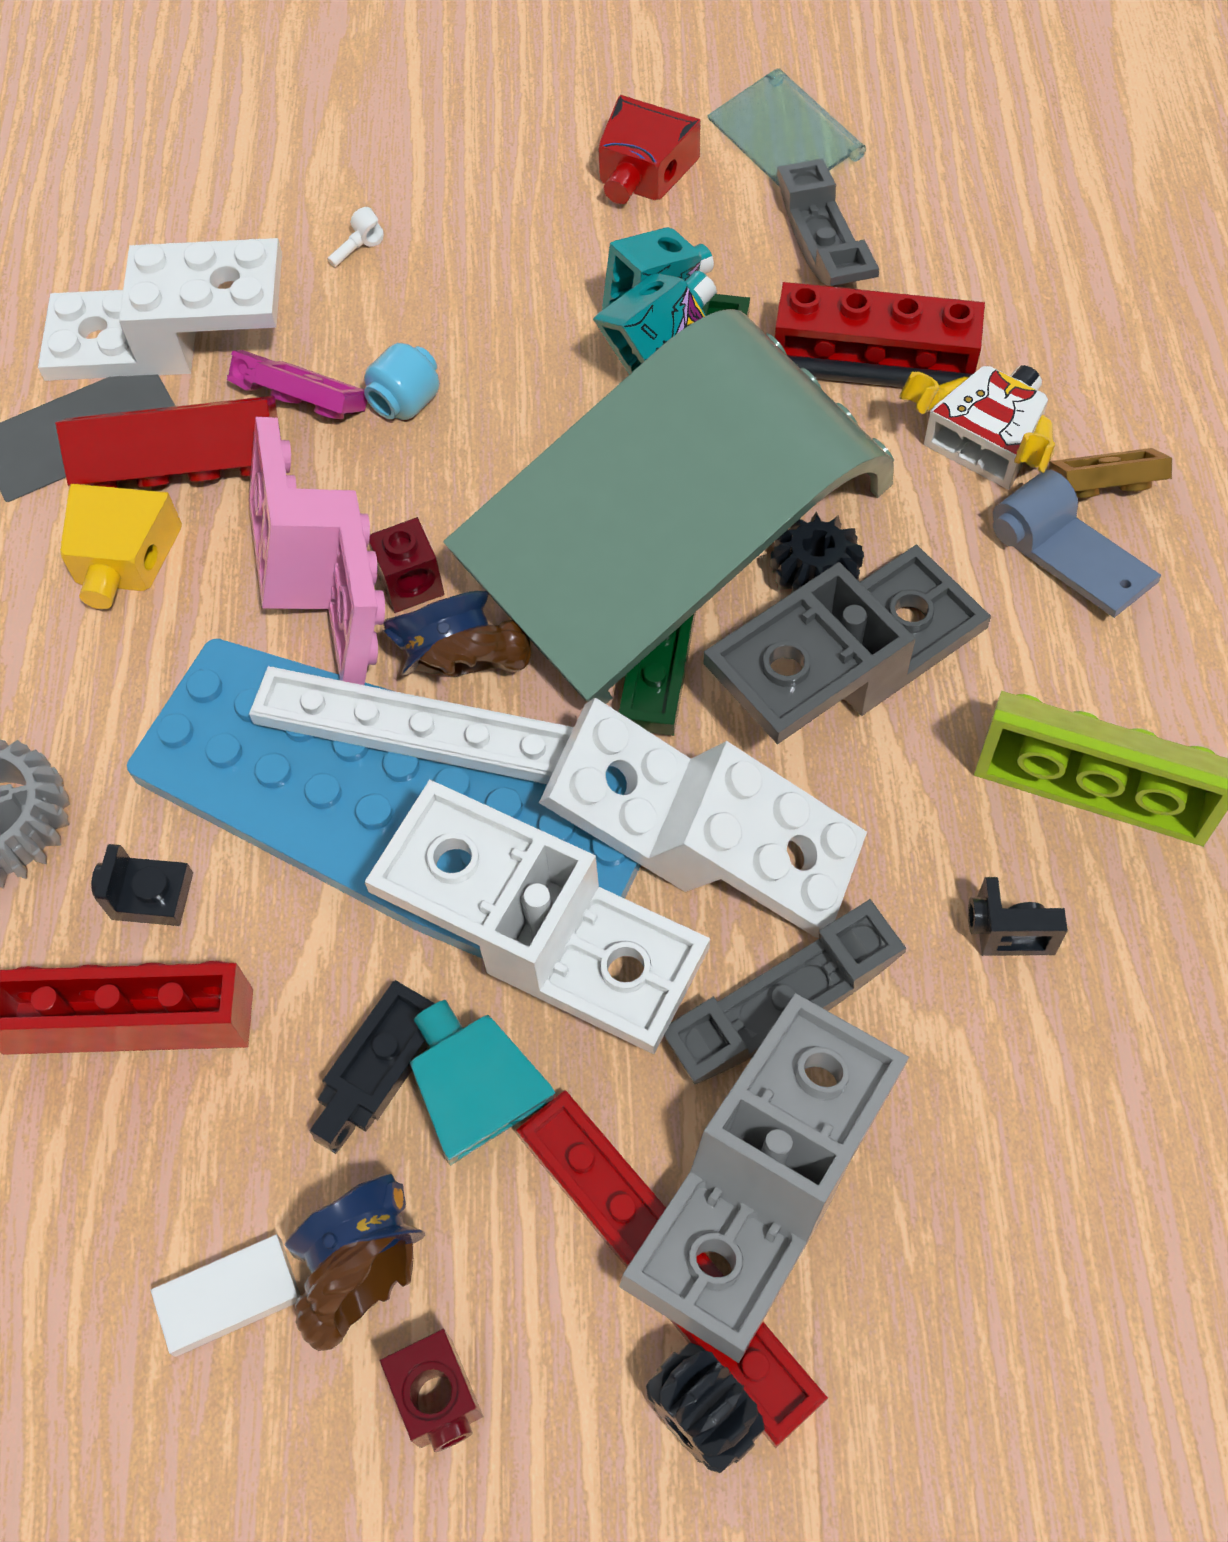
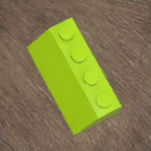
(1105, 768)

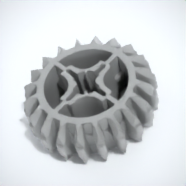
(29, 811)

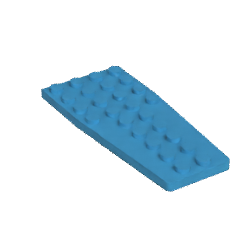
(318, 798)

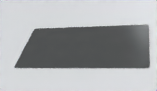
(30, 440)

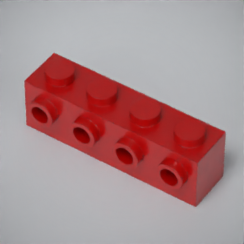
(880, 327)
(161, 442)
(124, 1008)

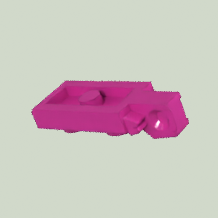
(295, 384)

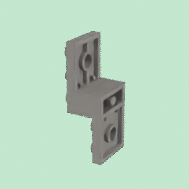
(764, 1176)

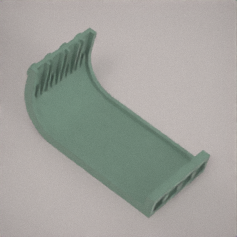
(662, 497)

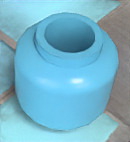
(401, 381)

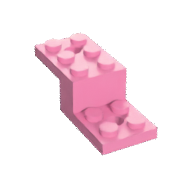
(314, 552)

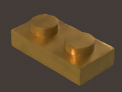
(1126, 469)

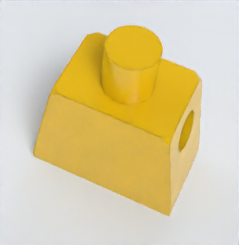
(116, 539)

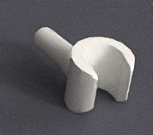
(366, 232)

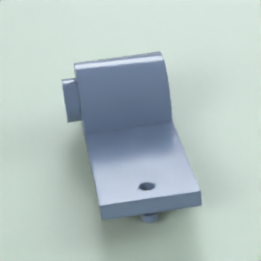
(1045, 527)

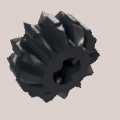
(813, 548)
(705, 1407)

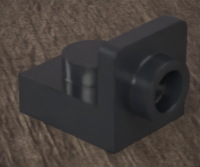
(141, 888)
(1015, 930)

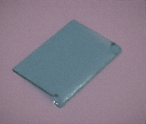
(784, 126)

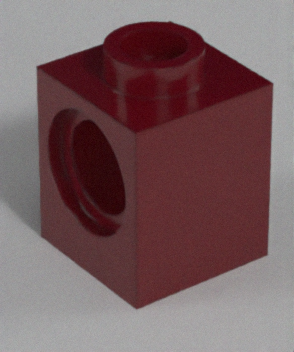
(406, 565)
(410, 1370)

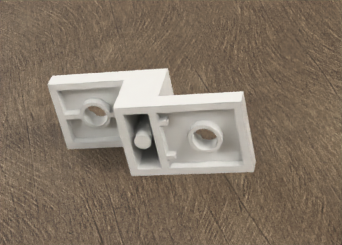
(163, 303)
(705, 817)
(539, 915)

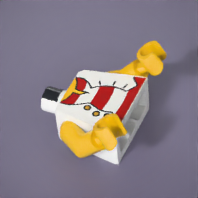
(986, 420)

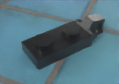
(371, 1067)

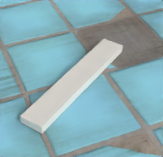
(409, 725)

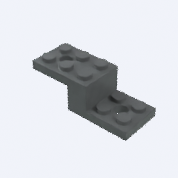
(845, 641)

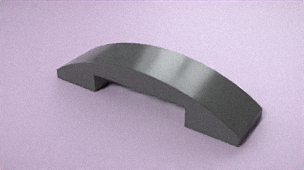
(820, 226)
(825, 973)

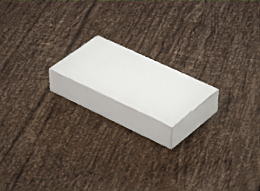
(225, 1295)

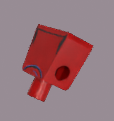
(646, 150)

